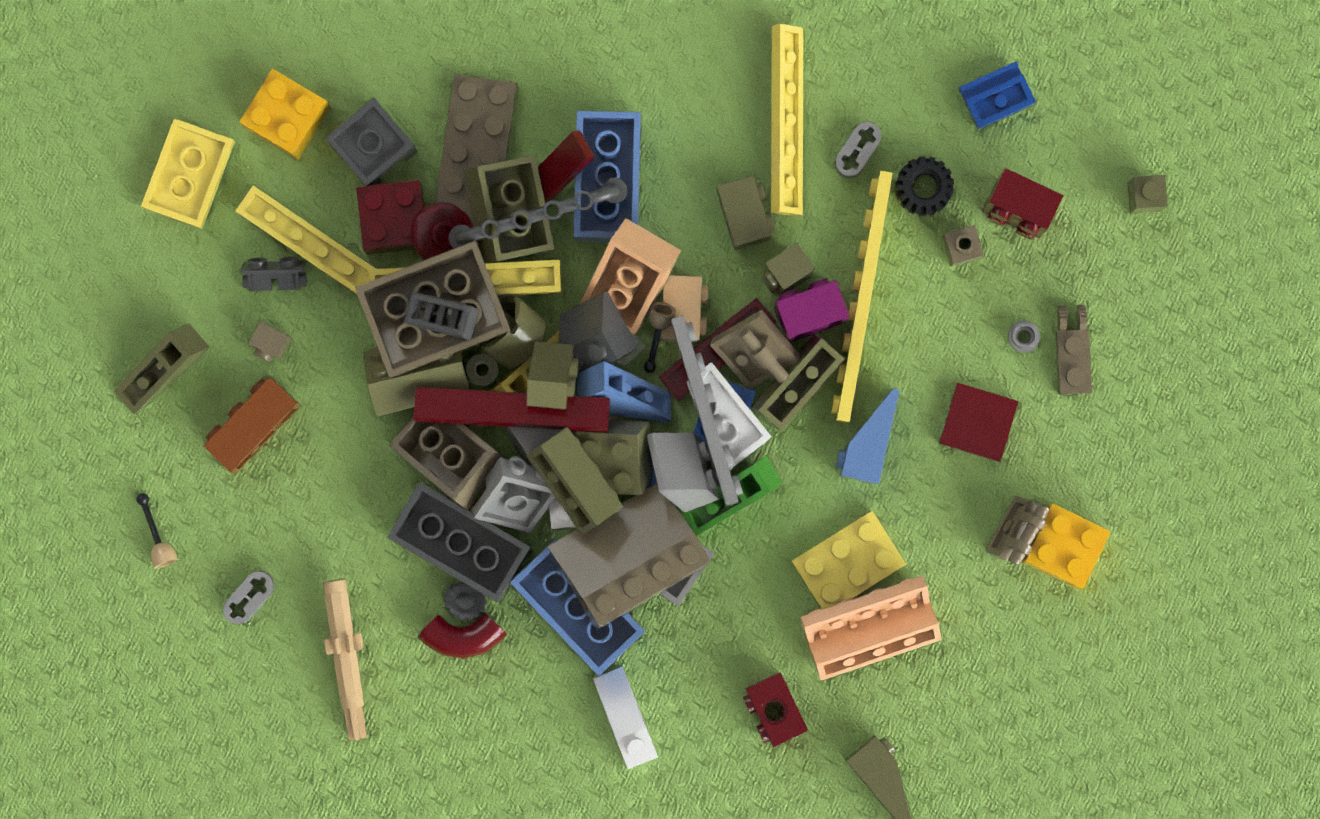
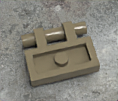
(1017, 530)

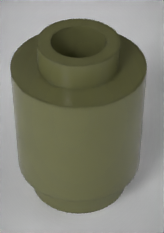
(482, 359)

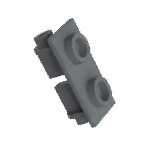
(261, 273)

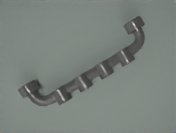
(613, 191)

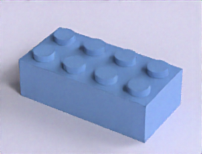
(616, 148)
(555, 601)

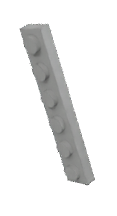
(703, 397)

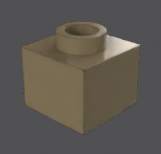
(955, 253)
(269, 342)

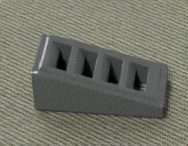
(467, 321)

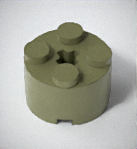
(518, 344)

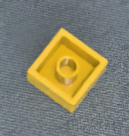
(285, 114)
(1067, 547)

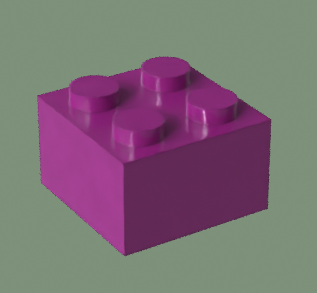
(811, 310)

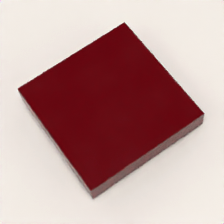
(978, 422)

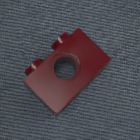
(789, 724)

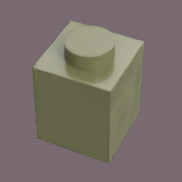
(1147, 194)

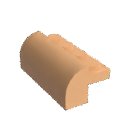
(871, 627)

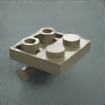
(755, 350)

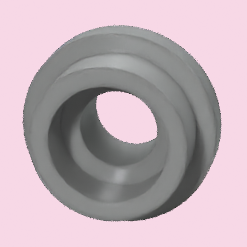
(1031, 329)

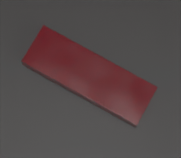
(564, 164)

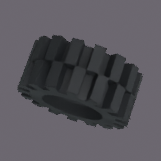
(929, 167)

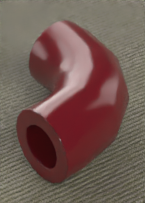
(462, 641)

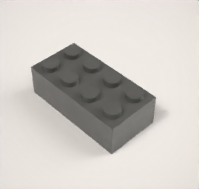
(459, 543)

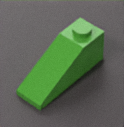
(755, 483)

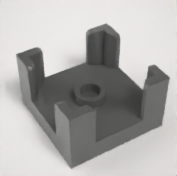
(371, 143)

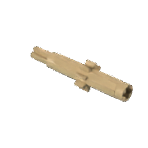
(343, 647)

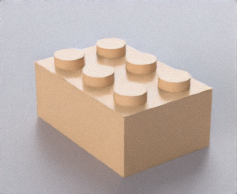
(633, 272)

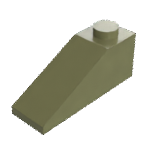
(161, 367)
(881, 774)

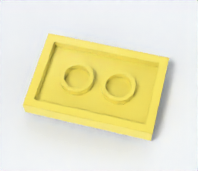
(187, 173)
(848, 562)

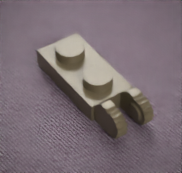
(1073, 354)

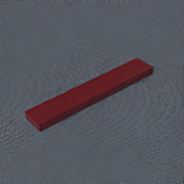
(508, 410)

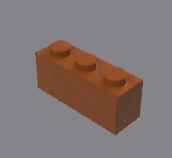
(251, 424)

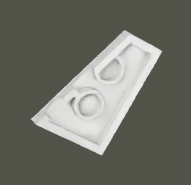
(741, 428)

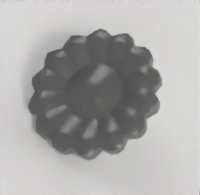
(464, 601)

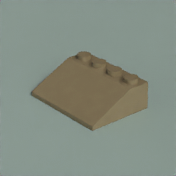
(452, 276)
(629, 556)

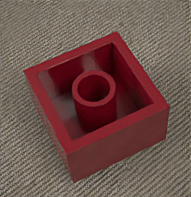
(1022, 204)
(387, 215)

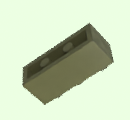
(784, 400)
(575, 481)

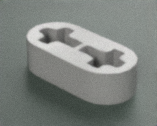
(852, 146)
(243, 592)

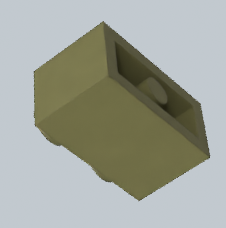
(744, 212)
(787, 270)
(551, 375)

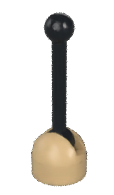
(162, 553)

